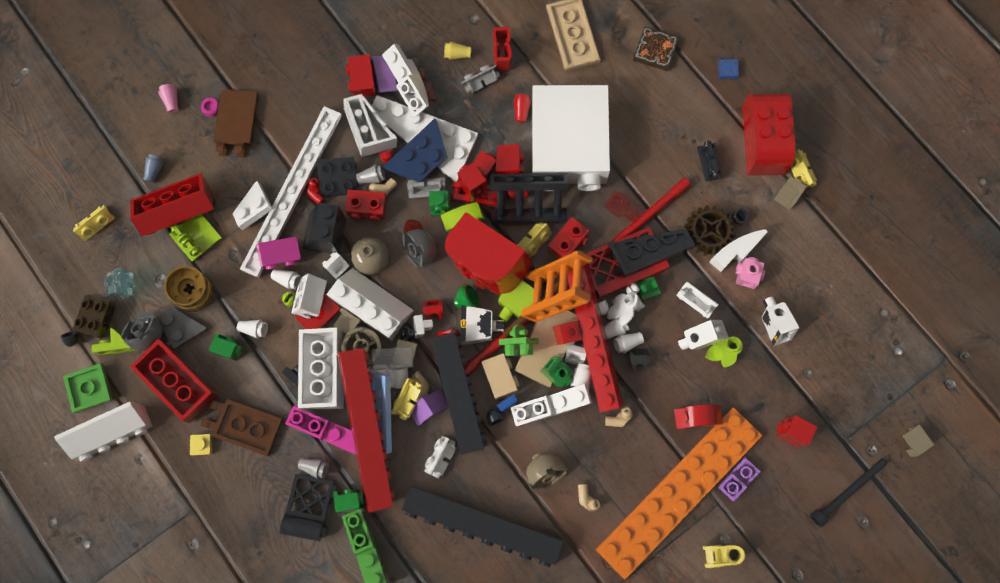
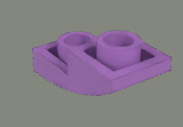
(384, 76)
(738, 479)

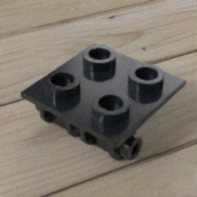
(337, 176)

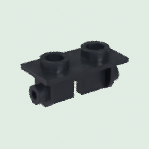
(710, 161)

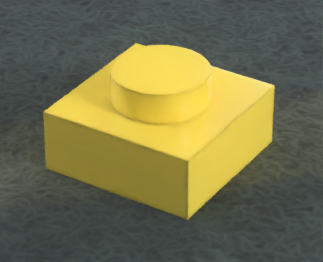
(201, 444)

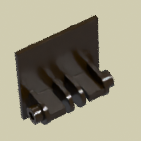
(92, 316)

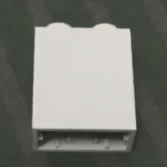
(571, 133)

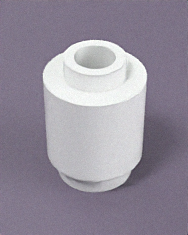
(581, 376)

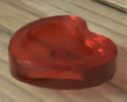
(412, 224)

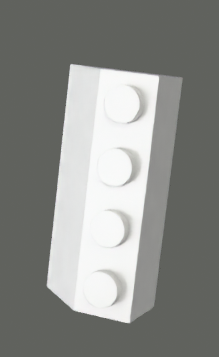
(370, 303)
(319, 369)
(105, 431)

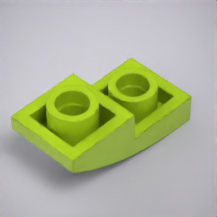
(452, 217)

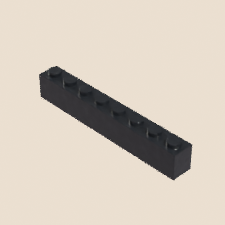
(482, 525)

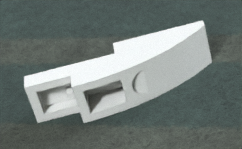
(408, 78)
(551, 405)

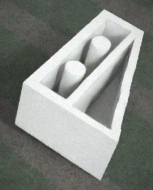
(368, 129)

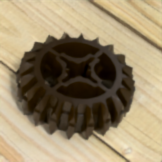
(704, 225)

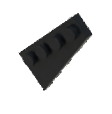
(644, 252)

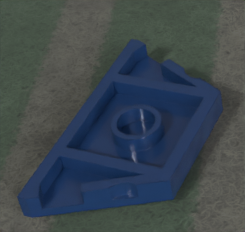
(420, 155)

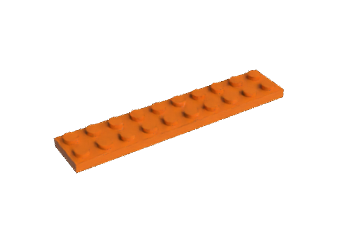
(678, 493)

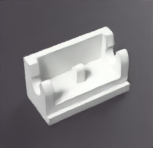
(309, 296)

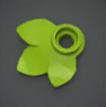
(722, 352)

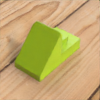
(114, 346)

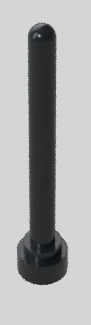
(821, 516)

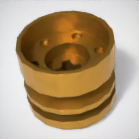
(179, 284)

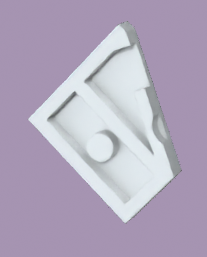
(252, 206)

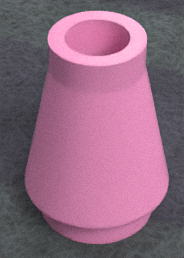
(169, 97)

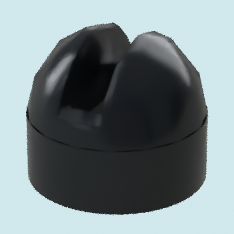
(742, 214)
(410, 335)
(69, 339)
(494, 417)

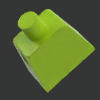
(515, 301)

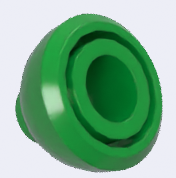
(466, 296)

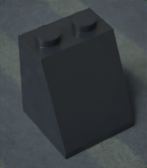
(325, 229)

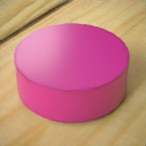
(210, 107)

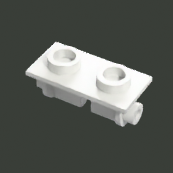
(697, 299)
(435, 463)

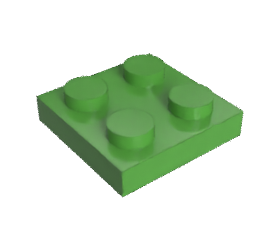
(87, 388)

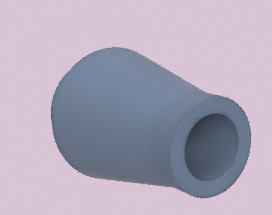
(153, 166)

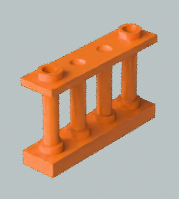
(564, 299)

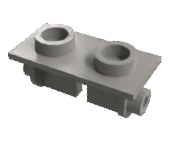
(487, 74)
(422, 189)

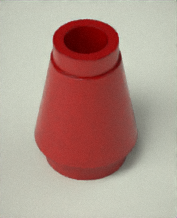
(521, 107)

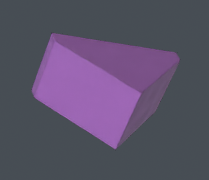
(429, 407)

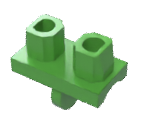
(526, 343)

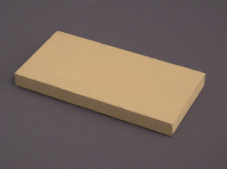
(573, 34)
(532, 364)

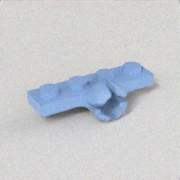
(382, 389)

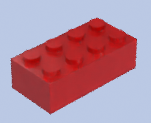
(171, 205)
(173, 381)

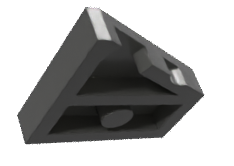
(179, 327)

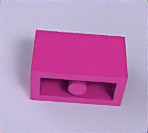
(278, 252)

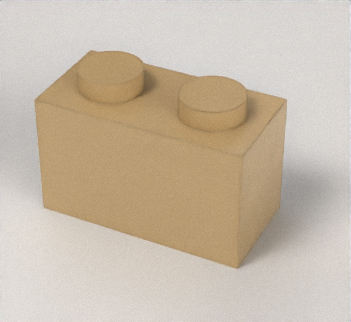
(500, 377)

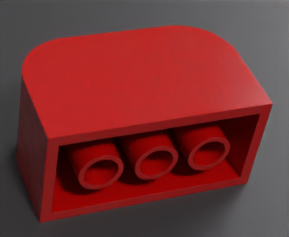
(768, 133)
(486, 256)

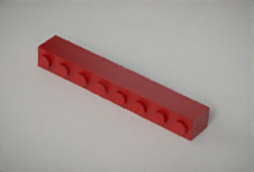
(597, 346)
(365, 429)

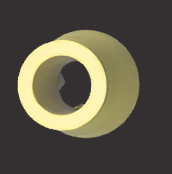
(456, 51)

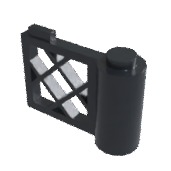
(303, 524)

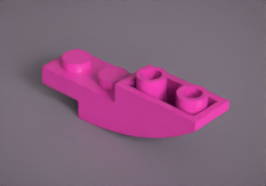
(321, 429)

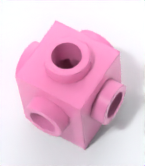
(750, 272)

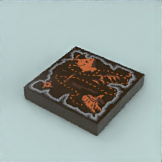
(655, 48)

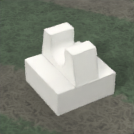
(335, 265)
(421, 325)
(575, 354)

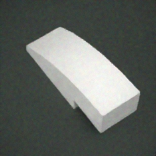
(737, 249)

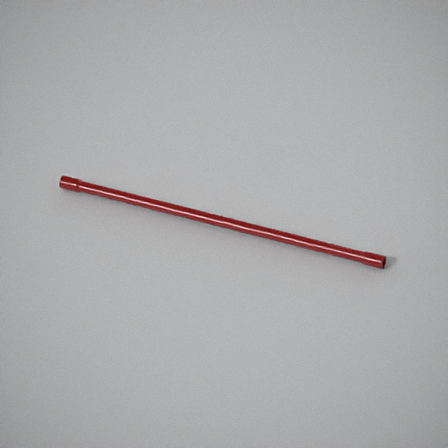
(675, 191)

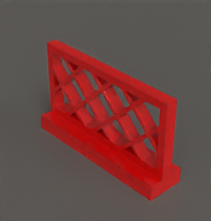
(622, 282)

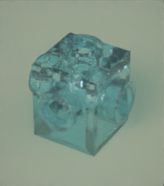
(119, 283)

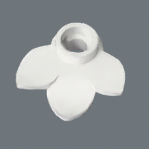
(624, 307)

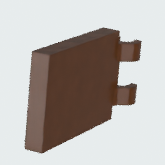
(235, 121)
(244, 426)

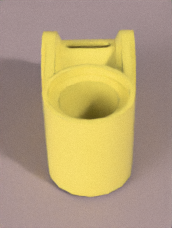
(721, 555)

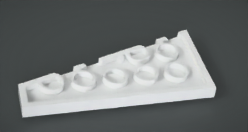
(456, 139)

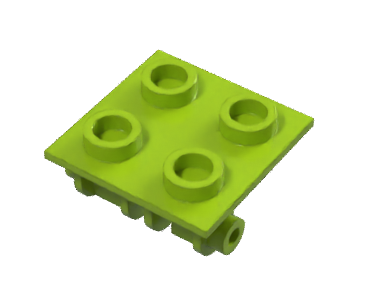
(194, 236)

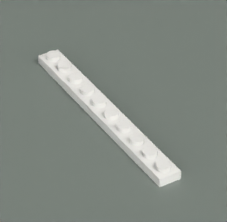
(293, 187)

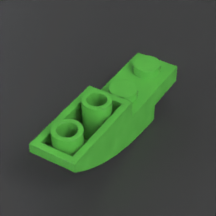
(364, 547)

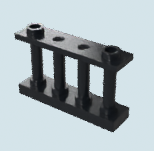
(529, 182)

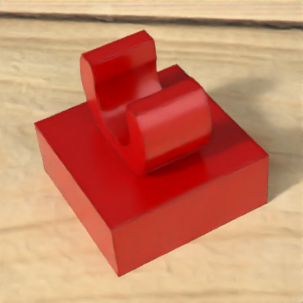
(433, 306)

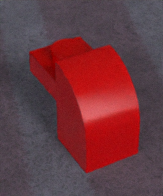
(698, 416)

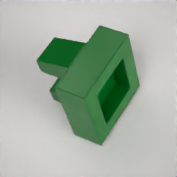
(648, 288)

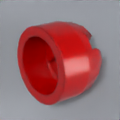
(387, 154)

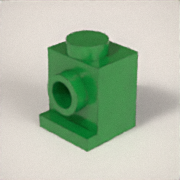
(439, 202)
(225, 348)
(552, 369)
(348, 501)

